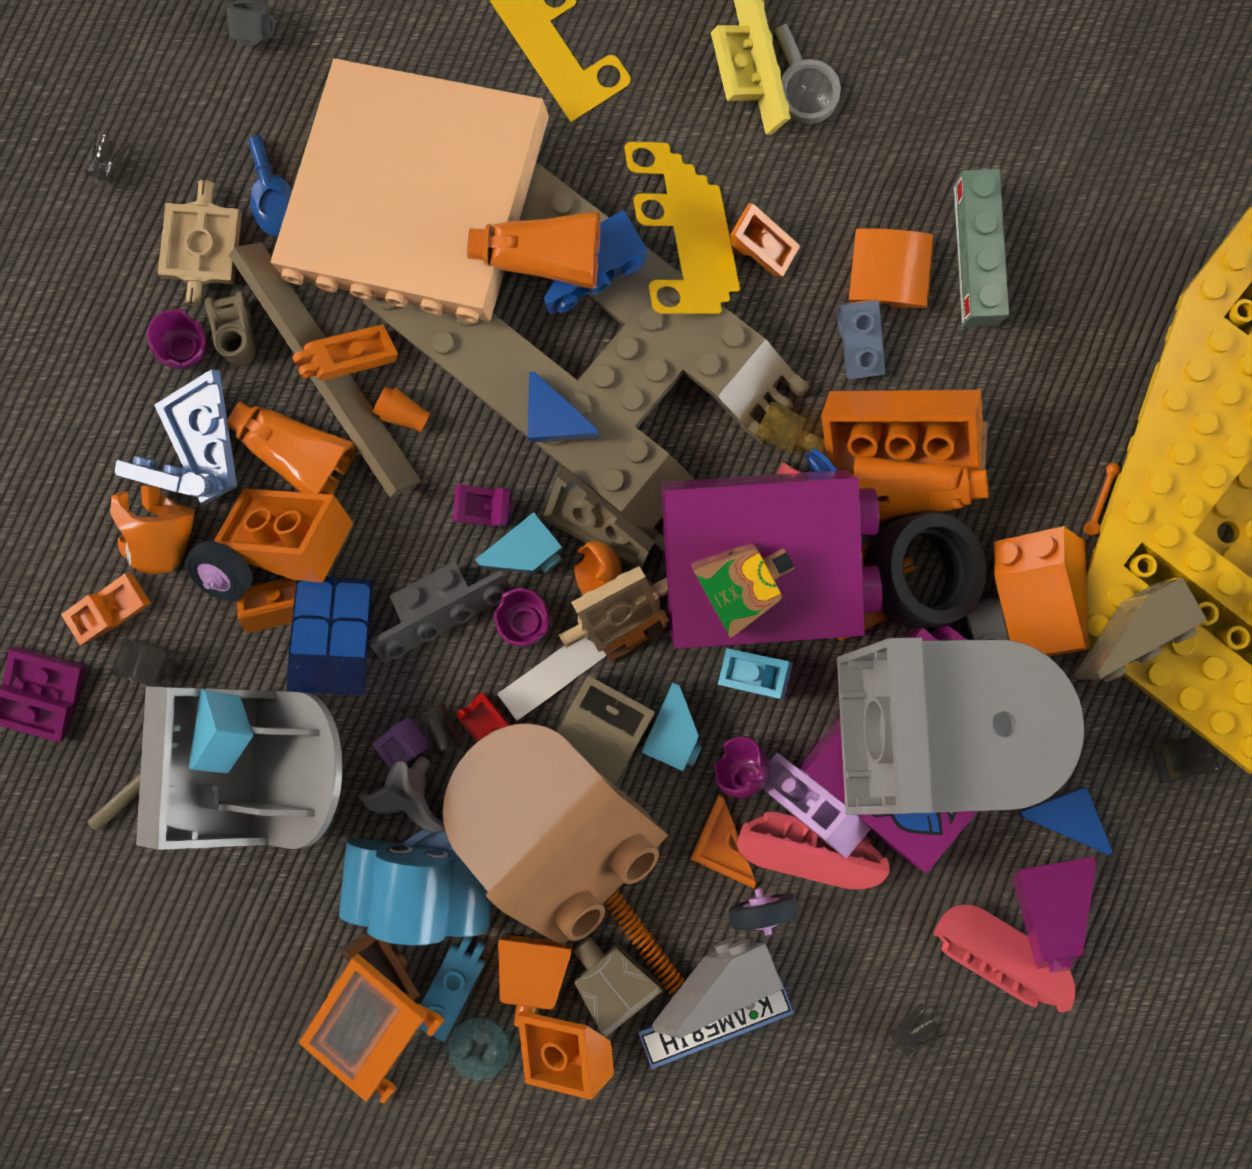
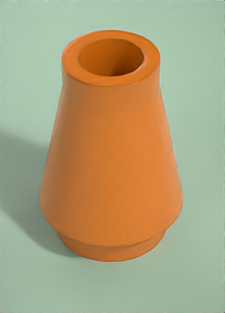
(399, 409)

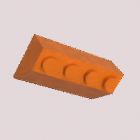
(904, 427)

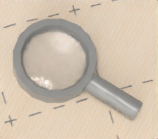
(808, 84)

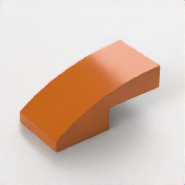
(106, 609)

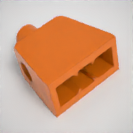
(531, 972)

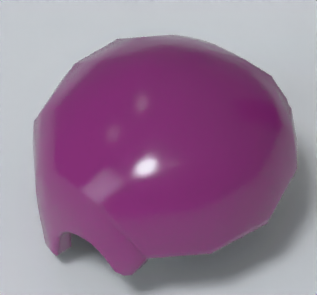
(176, 339)
(522, 617)
(742, 768)

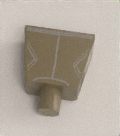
(613, 984)

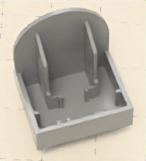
(274, 794)

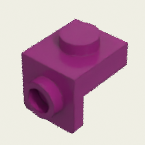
(482, 506)

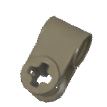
(229, 321)

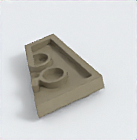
(589, 517)

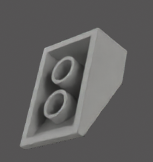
(720, 986)

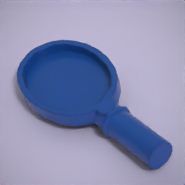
(269, 193)

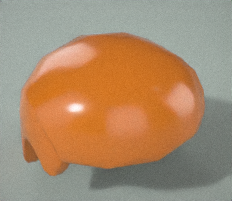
(597, 567)

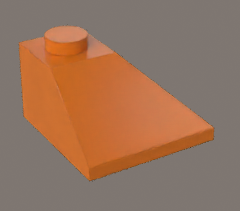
(564, 1055)

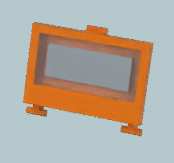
(365, 1029)

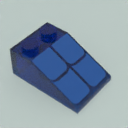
(330, 636)

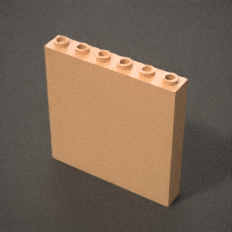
(399, 180)

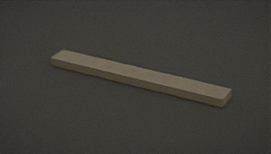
(340, 392)

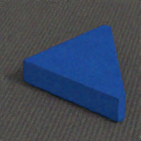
(552, 416)
(1071, 816)

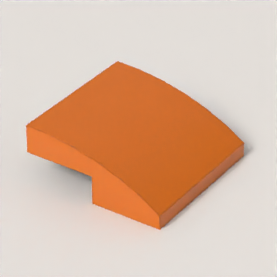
(892, 267)

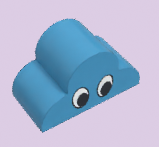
(411, 893)

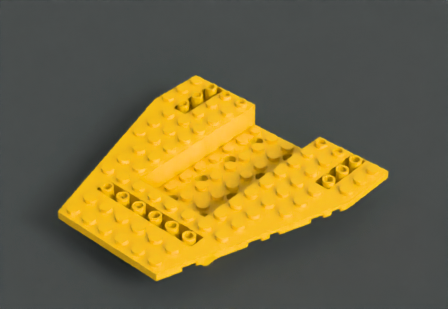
(1178, 484)

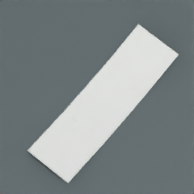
(549, 677)

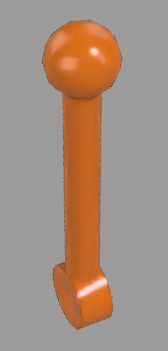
(1092, 528)

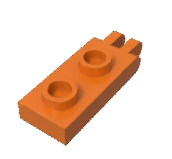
(346, 353)

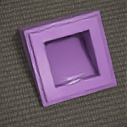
(401, 743)

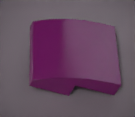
(39, 693)

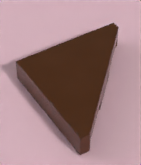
(639, 636)

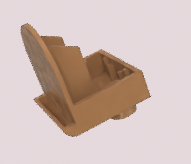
(546, 830)

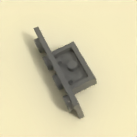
(436, 606)

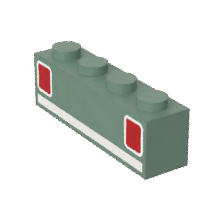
(980, 248)

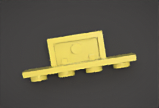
(750, 64)

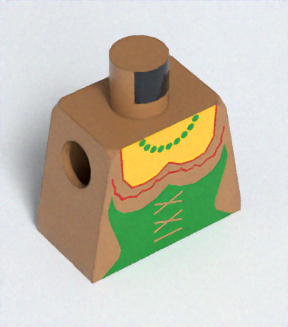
(742, 583)

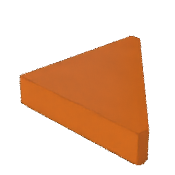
(719, 848)

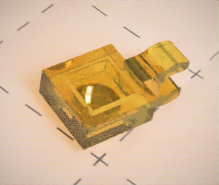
(785, 430)

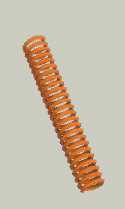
(633, 919)

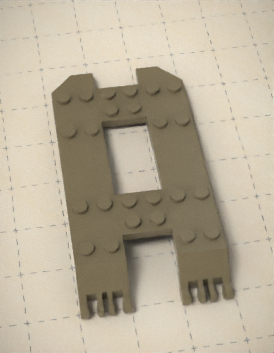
(621, 382)

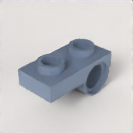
(862, 338)

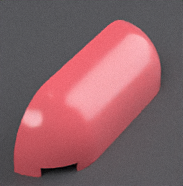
(790, 847)
(1002, 957)

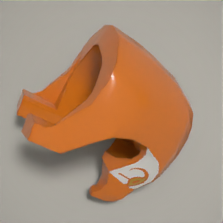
(152, 543)

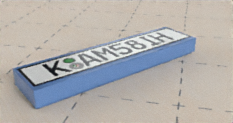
(665, 1048)

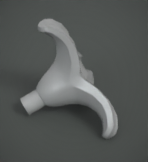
(405, 792)

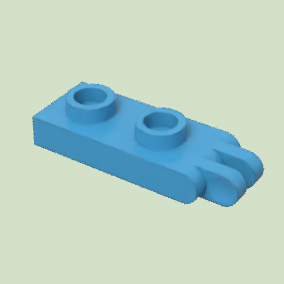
(453, 984)

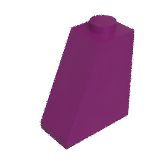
(1056, 910)

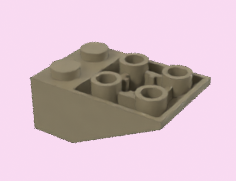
(1140, 627)
(605, 727)

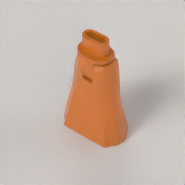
(547, 248)
(292, 448)
(919, 487)

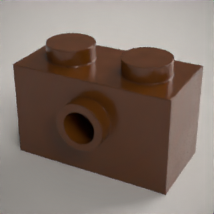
(384, 959)

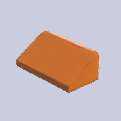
(267, 605)

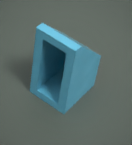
(523, 549)
(673, 733)

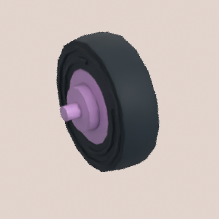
(218, 571)
(763, 911)

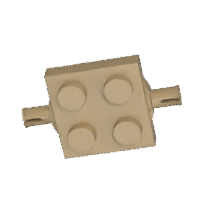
(199, 242)
(615, 609)

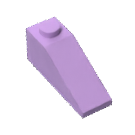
(814, 806)

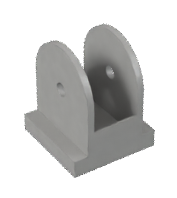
(954, 726)

